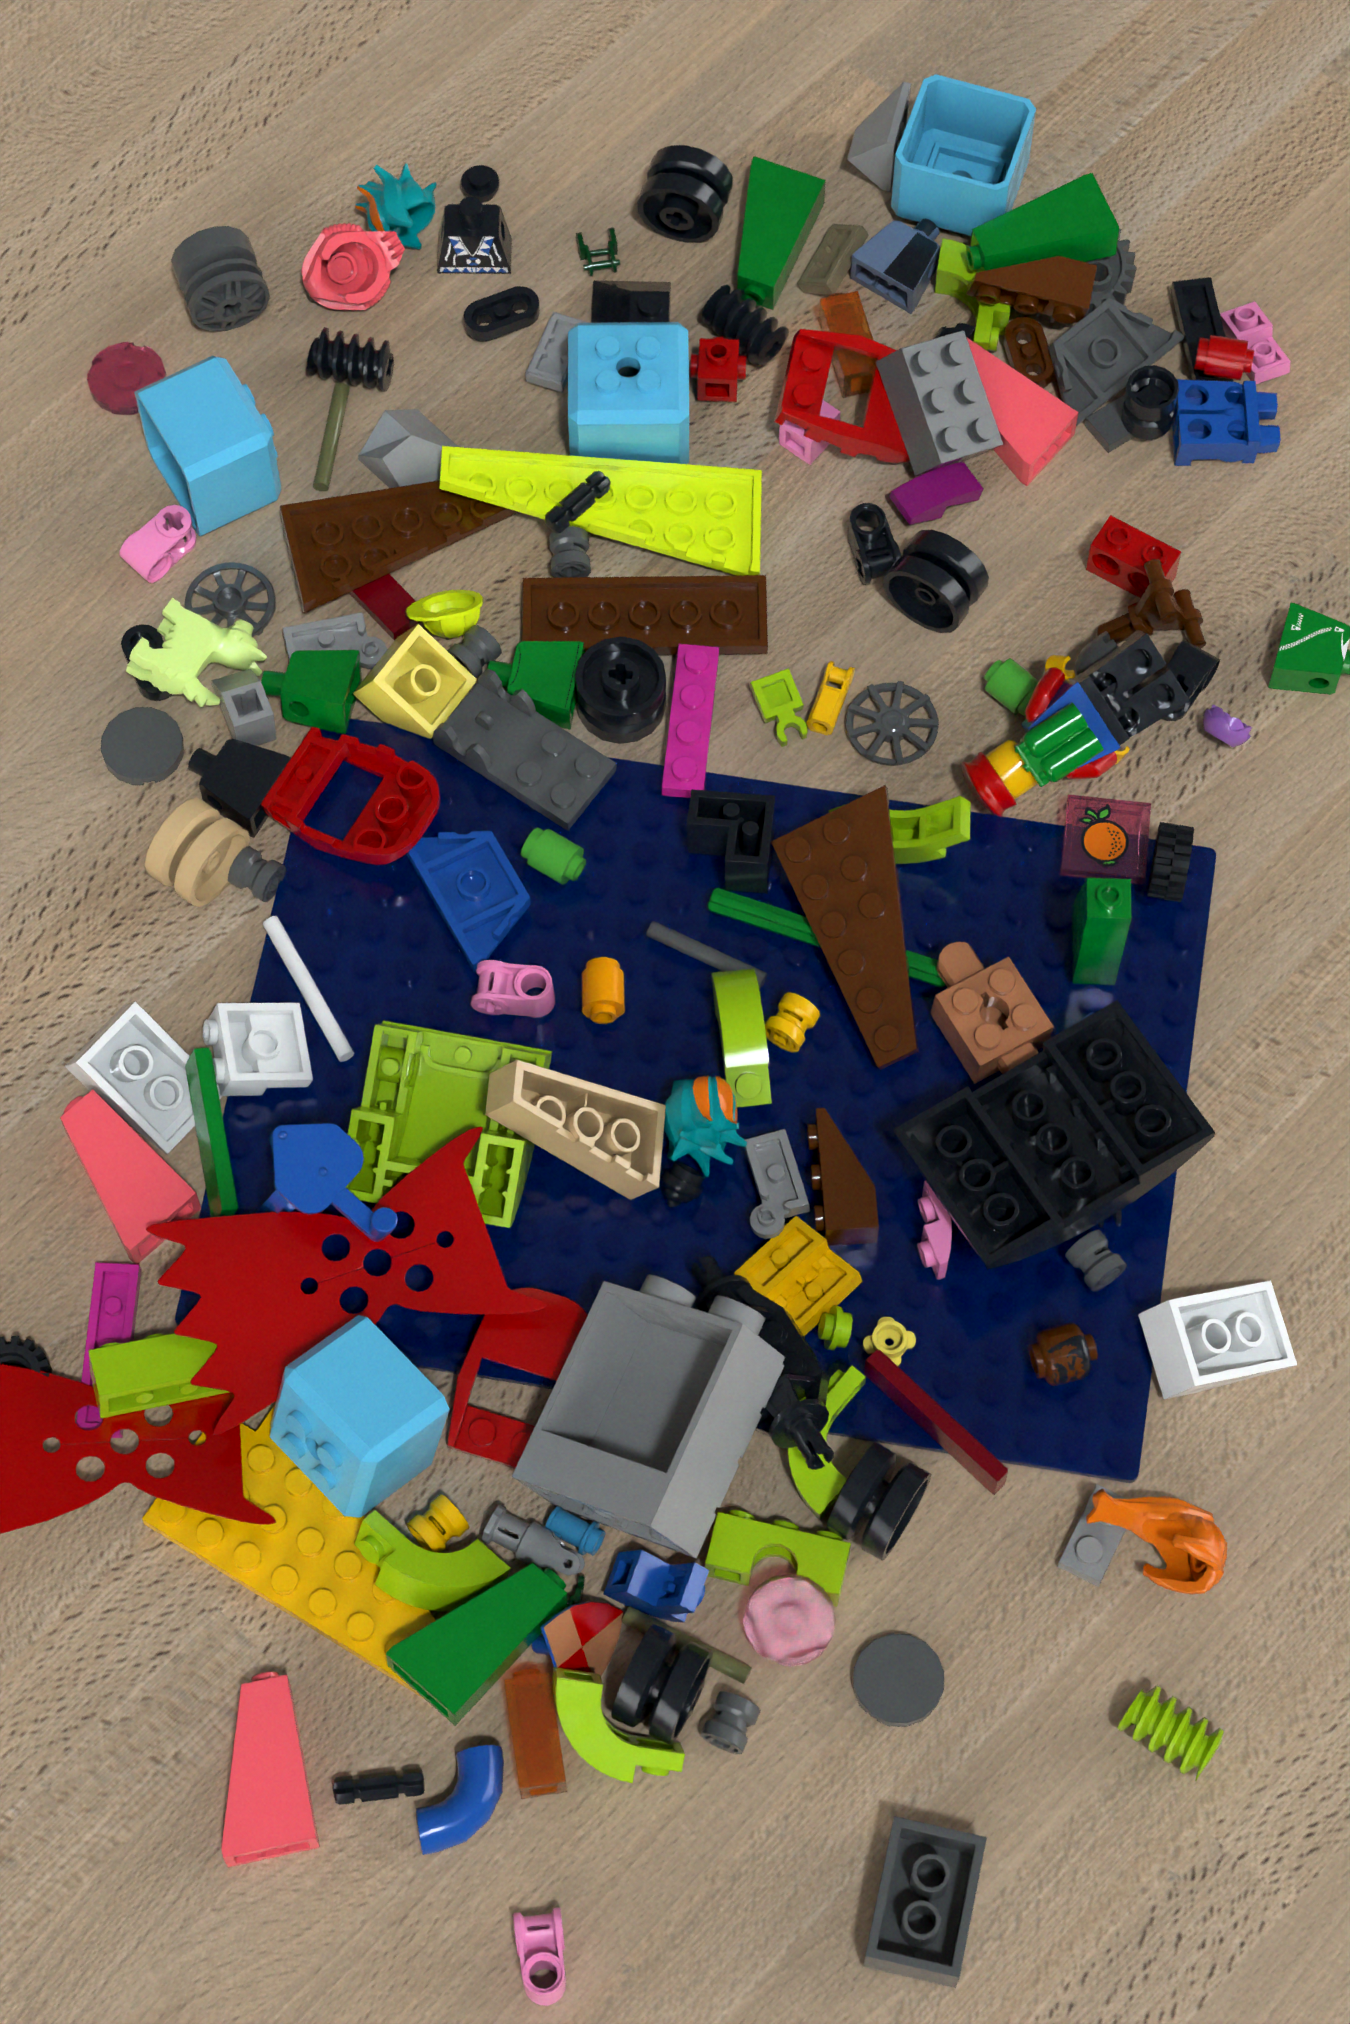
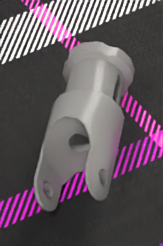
(534, 1545)

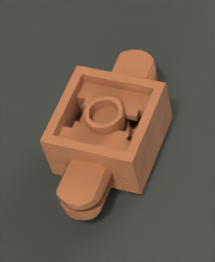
(973, 1016)

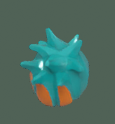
(398, 205)
(702, 1120)

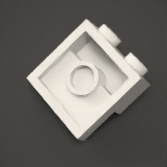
(257, 1047)

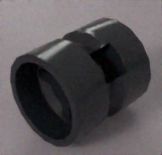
(1150, 402)

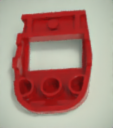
(805, 389)
(390, 820)
(525, 1341)

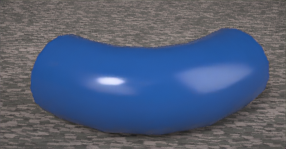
(468, 1805)

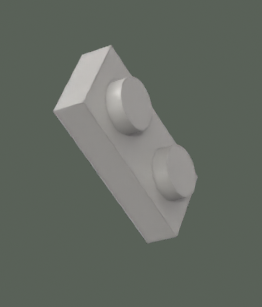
(1091, 1545)

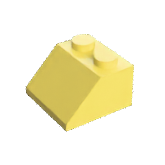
(415, 684)

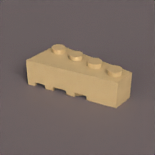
(582, 1123)

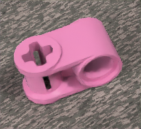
(160, 545)
(504, 988)
(541, 1947)

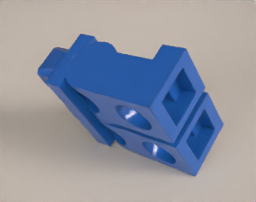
(1223, 422)

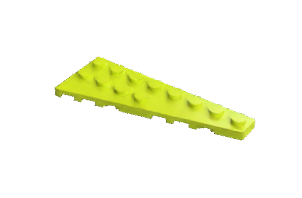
(664, 507)

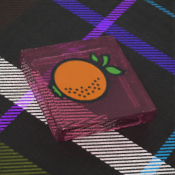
(1105, 838)

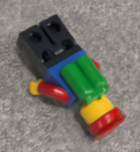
(1078, 722)

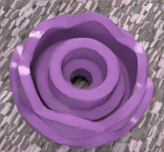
(1224, 727)

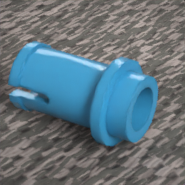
(576, 1531)

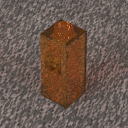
(846, 315)
(535, 1734)

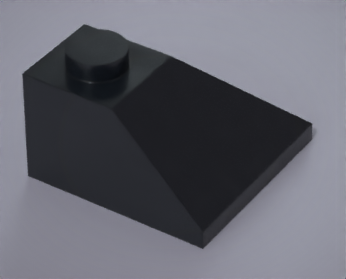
(630, 301)

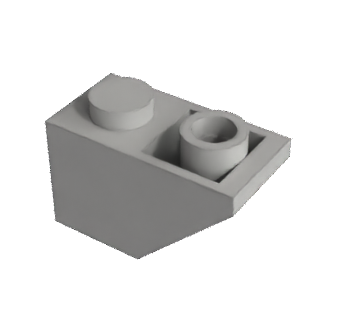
(245, 707)

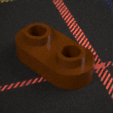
(1029, 356)

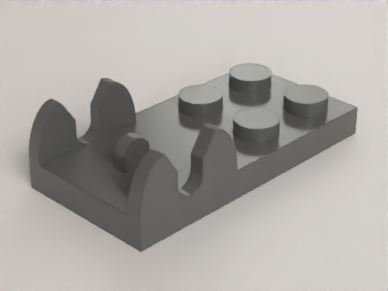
(524, 751)

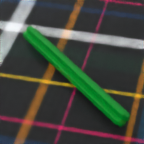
(799, 928)

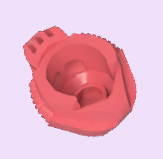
(350, 266)

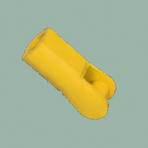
(830, 699)

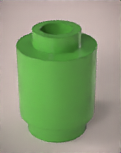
(1010, 685)
(553, 855)

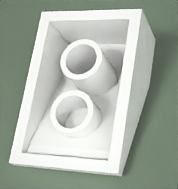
(139, 1076)
(1216, 1338)

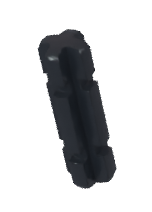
(577, 502)
(378, 1786)

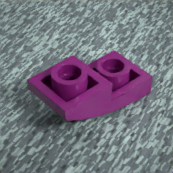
(932, 492)

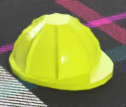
(447, 612)

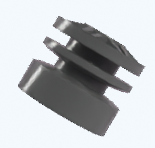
(220, 278)

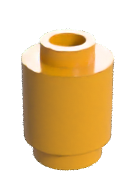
(603, 990)

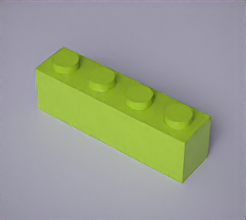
(148, 1373)

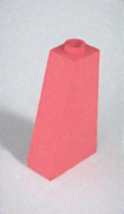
(1027, 416)
(126, 1174)
(268, 1784)

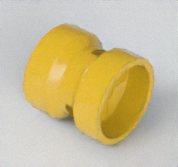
(791, 1022)
(444, 1524)

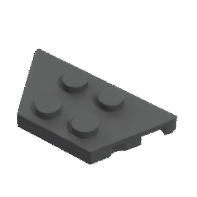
(1103, 351)

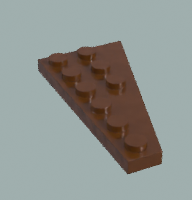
(366, 535)
(853, 902)

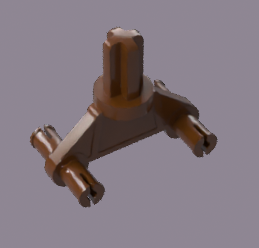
(1158, 611)

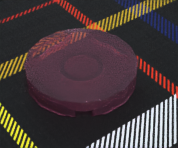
(120, 372)
(789, 1619)

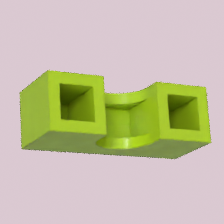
(743, 1542)

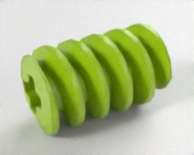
(1171, 1730)

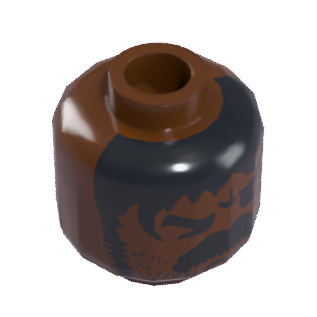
(1062, 1354)

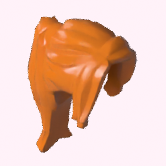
(1178, 1530)

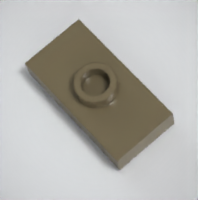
(832, 259)

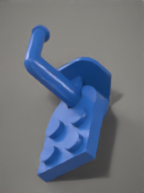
(312, 1172)

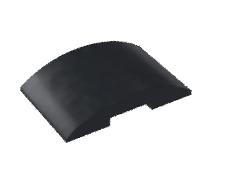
(1056, 1139)

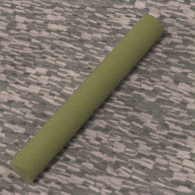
(331, 437)
(719, 1662)

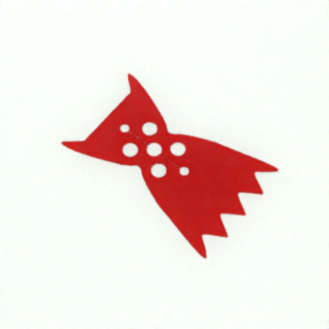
(255, 1265)
(46, 1485)

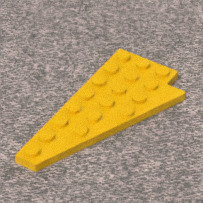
(302, 1560)

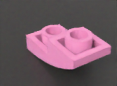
(1252, 325)
(936, 1236)

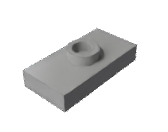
(550, 359)

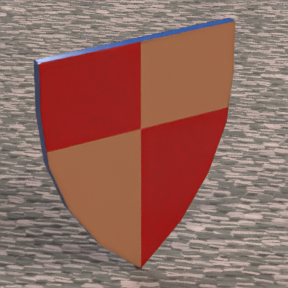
(581, 1637)

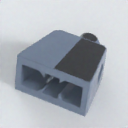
(898, 262)

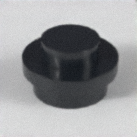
(480, 182)

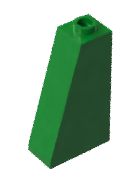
(1064, 222)
(777, 223)
(1100, 930)
(475, 1644)

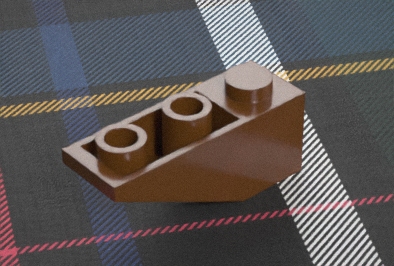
(1043, 286)
(846, 1191)

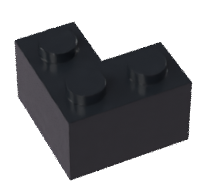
(736, 828)

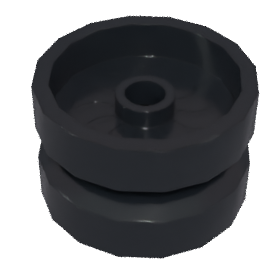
(685, 193)
(936, 581)
(620, 690)
(873, 1498)
(657, 1682)

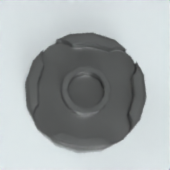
(142, 745)
(898, 1680)

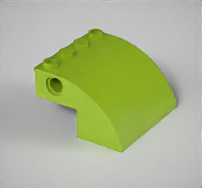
(422, 1095)

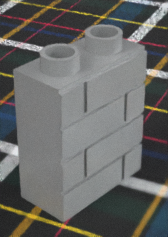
(652, 1413)

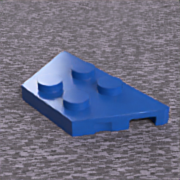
(471, 889)

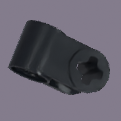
(875, 549)
(1193, 671)

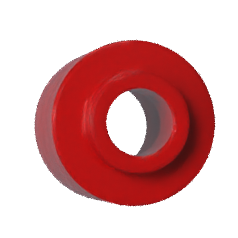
(1224, 357)

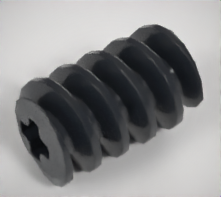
(739, 321)
(351, 360)

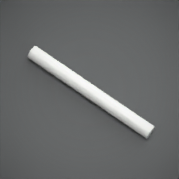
(308, 989)

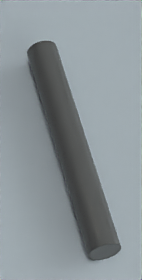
(700, 951)

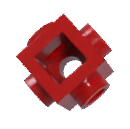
(718, 369)

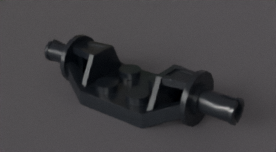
(785, 1416)

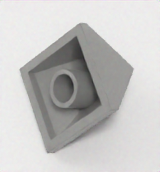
(879, 138)
(404, 449)

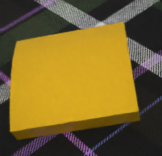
(800, 1274)

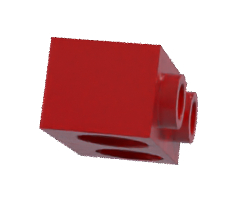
(1122, 551)

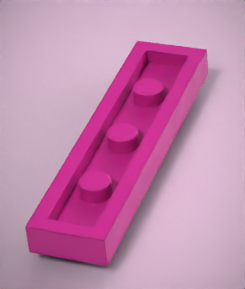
(690, 720)
(110, 1320)

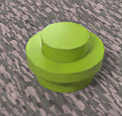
(835, 1328)

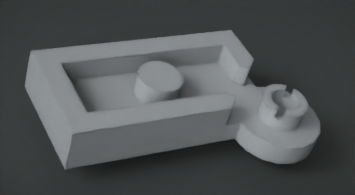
(336, 633)
(776, 1182)

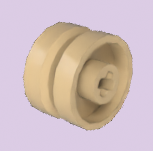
(195, 851)

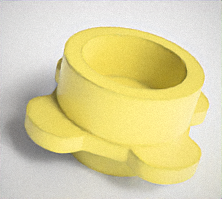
(890, 1329)

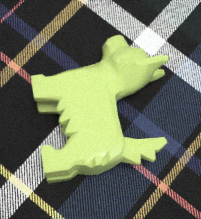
(189, 648)

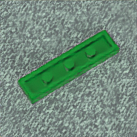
(211, 1133)

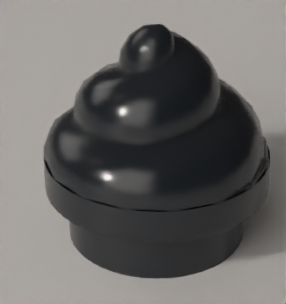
(681, 1184)

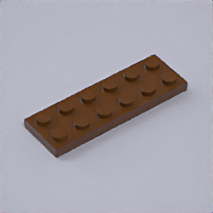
(652, 609)

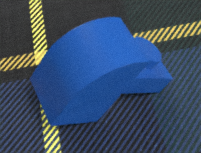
(656, 1586)

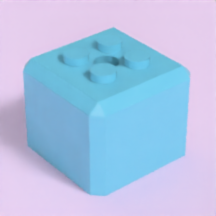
(961, 154)
(634, 415)
(210, 443)
(358, 1417)

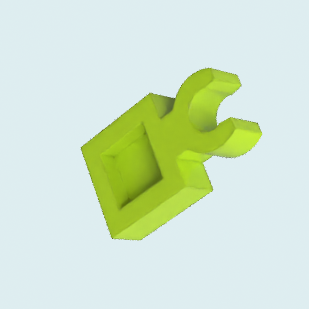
(779, 701)

